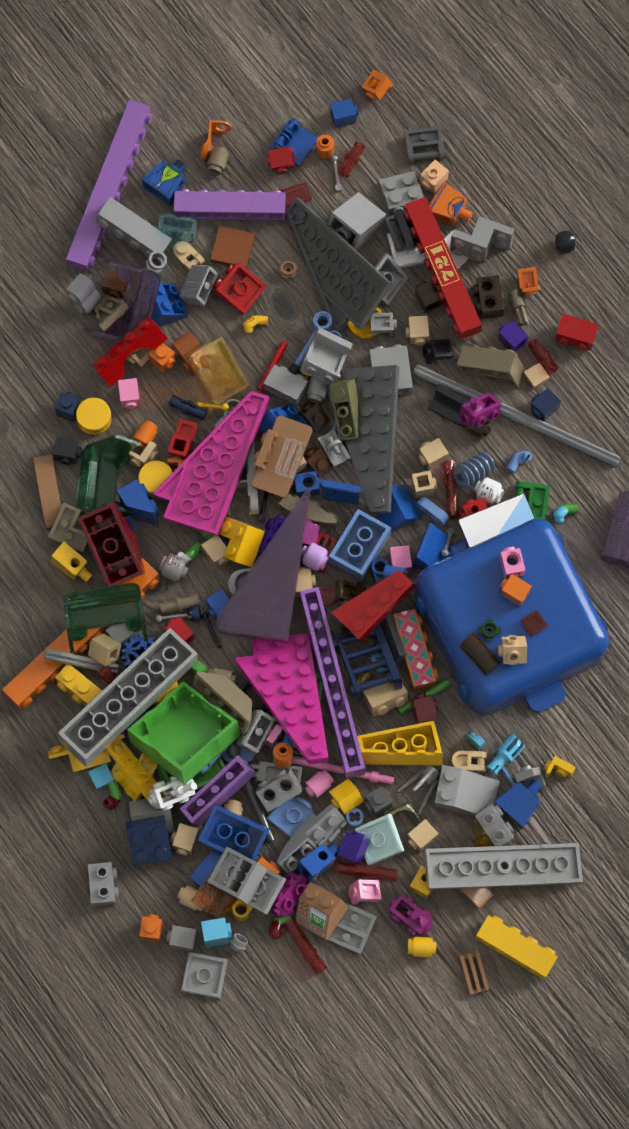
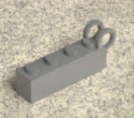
(136, 231)

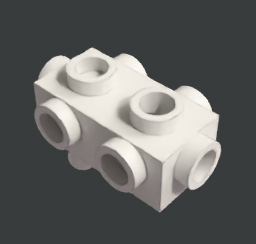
(172, 792)

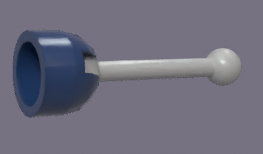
(193, 614)

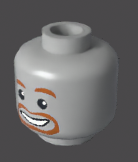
(173, 567)

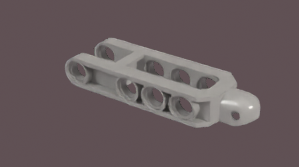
(250, 467)

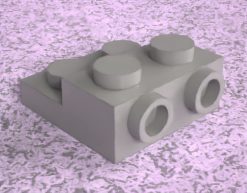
(400, 190)

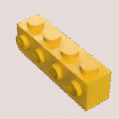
(77, 685)
(516, 947)

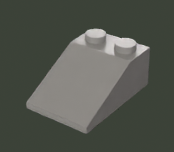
(464, 791)

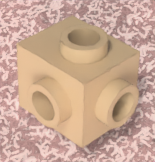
(513, 650)

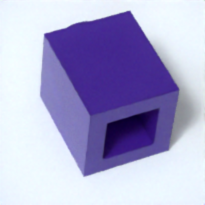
(512, 336)
(353, 846)

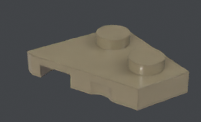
(109, 310)

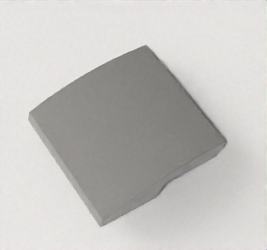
(353, 928)

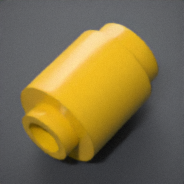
(421, 947)

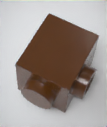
(113, 286)

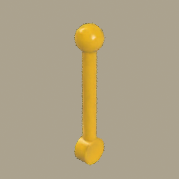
(225, 407)

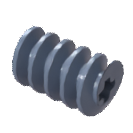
(473, 469)

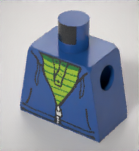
(165, 180)

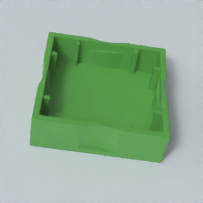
(184, 732)

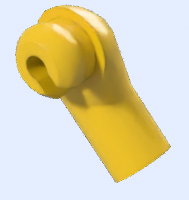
(253, 321)

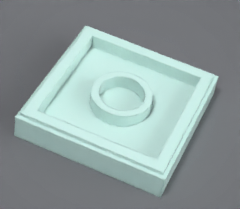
(383, 839)

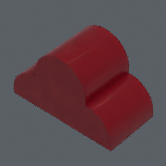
(112, 544)

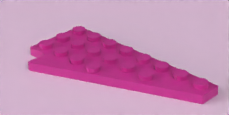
(207, 479)
(288, 686)

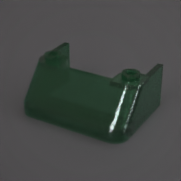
(100, 473)
(103, 608)

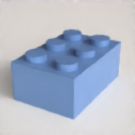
(359, 545)

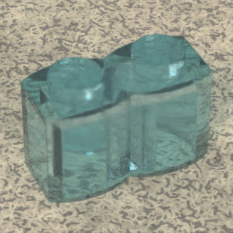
(178, 228)

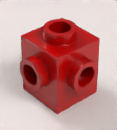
(471, 507)

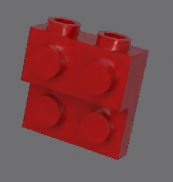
(238, 287)

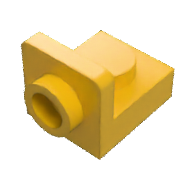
(562, 767)

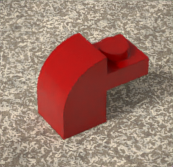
(182, 441)

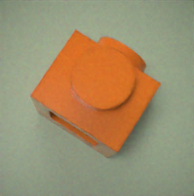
(376, 85)

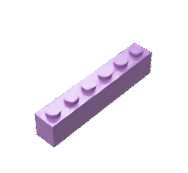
(230, 205)

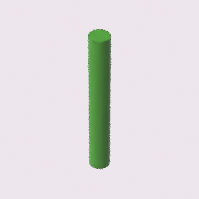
(432, 691)

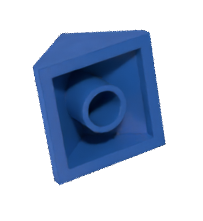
(402, 509)
(430, 547)

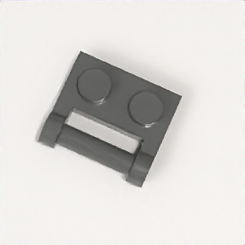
(422, 139)

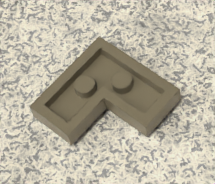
(64, 529)

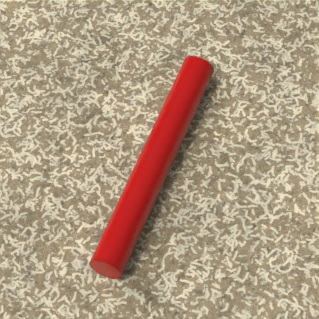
(275, 360)

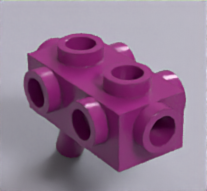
(480, 410)
(289, 895)
(416, 919)

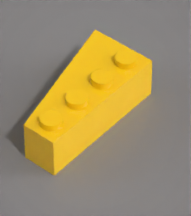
(402, 746)

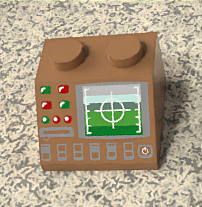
(319, 911)

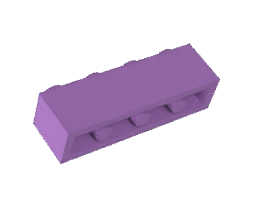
(218, 790)

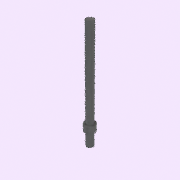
(233, 751)

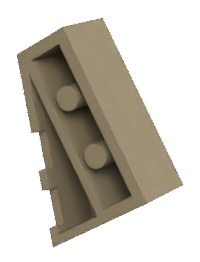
(490, 362)

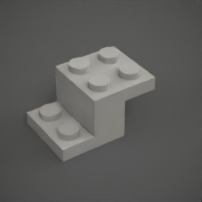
(483, 236)
(246, 880)

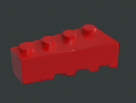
(372, 606)

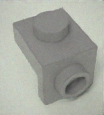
(527, 774)

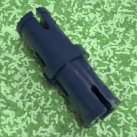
(188, 407)

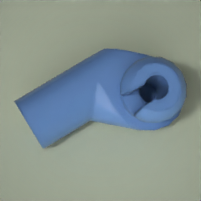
(517, 459)

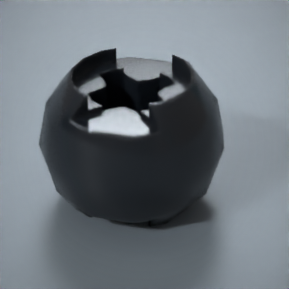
(565, 242)

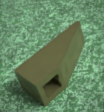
(345, 406)

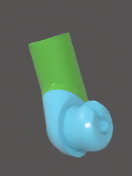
(563, 510)

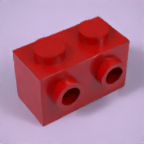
(576, 332)

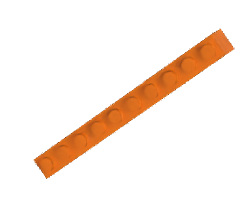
(41, 672)

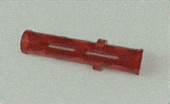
(451, 489)
(367, 871)
(310, 953)

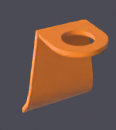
(206, 148)

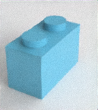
(216, 932)

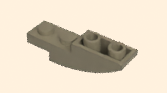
(315, 512)

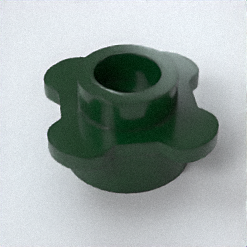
(489, 624)

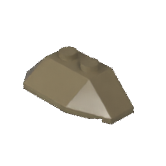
(225, 695)

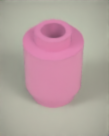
(318, 784)

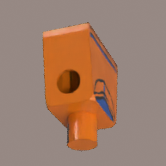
(449, 206)

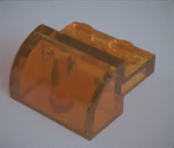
(213, 900)

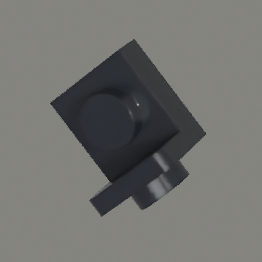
(437, 350)

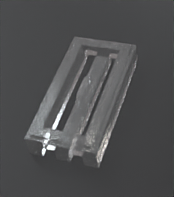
(281, 458)

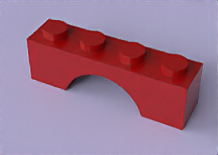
(145, 335)

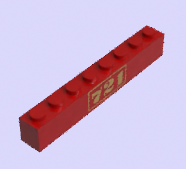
(443, 269)

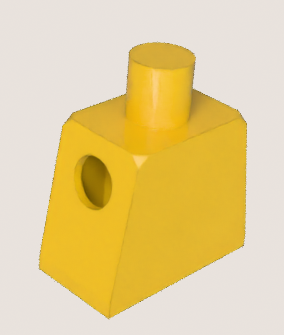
(65, 557)

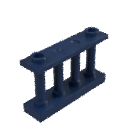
(386, 661)

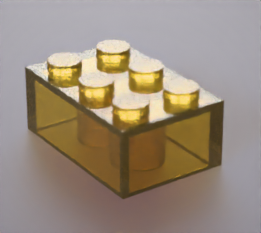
(217, 370)

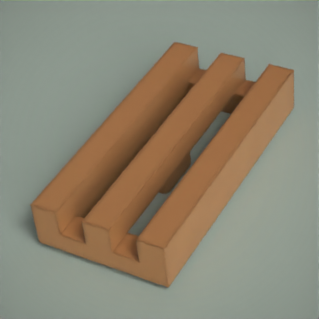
(469, 956)

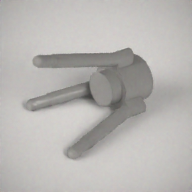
(427, 776)

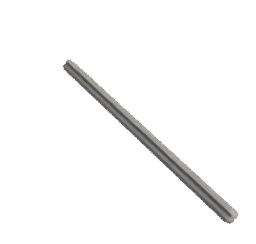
(521, 417)

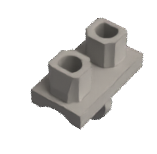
(334, 448)

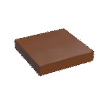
(232, 246)

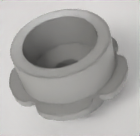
(238, 942)

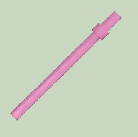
(373, 776)

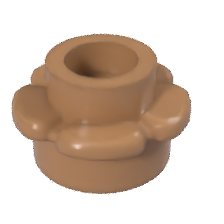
(288, 265)

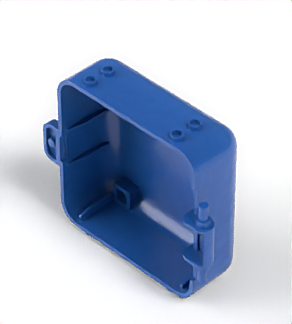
(466, 591)

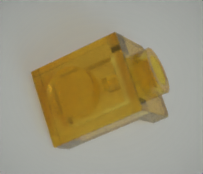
(480, 835)

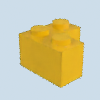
(243, 541)

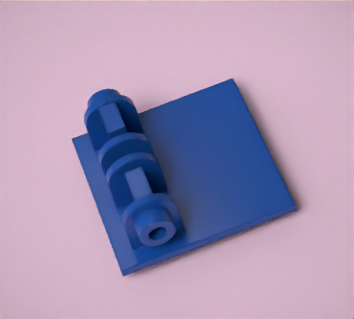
(297, 138)

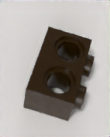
(492, 297)

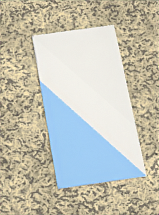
(495, 520)

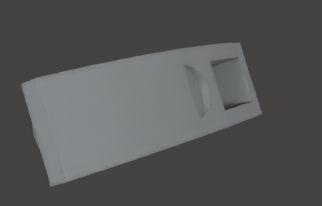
(307, 837)

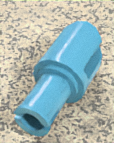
(506, 753)

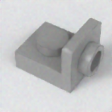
(383, 323)

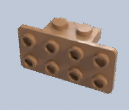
(271, 448)

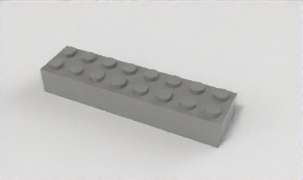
(127, 697)

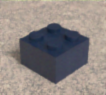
(148, 840)

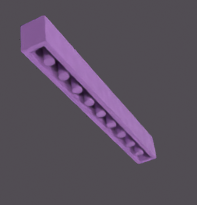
(109, 184)
(332, 683)

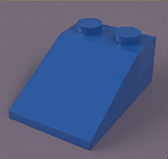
(233, 831)

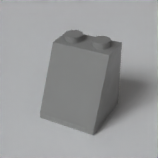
(357, 220)

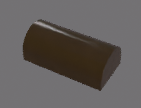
(479, 654)

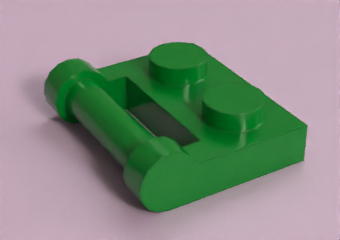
(537, 498)

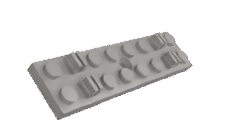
(482, 866)

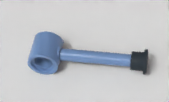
(320, 316)

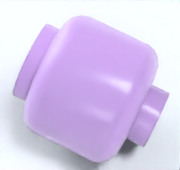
(314, 557)

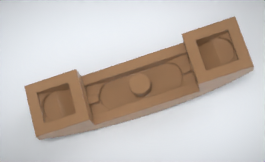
(47, 488)

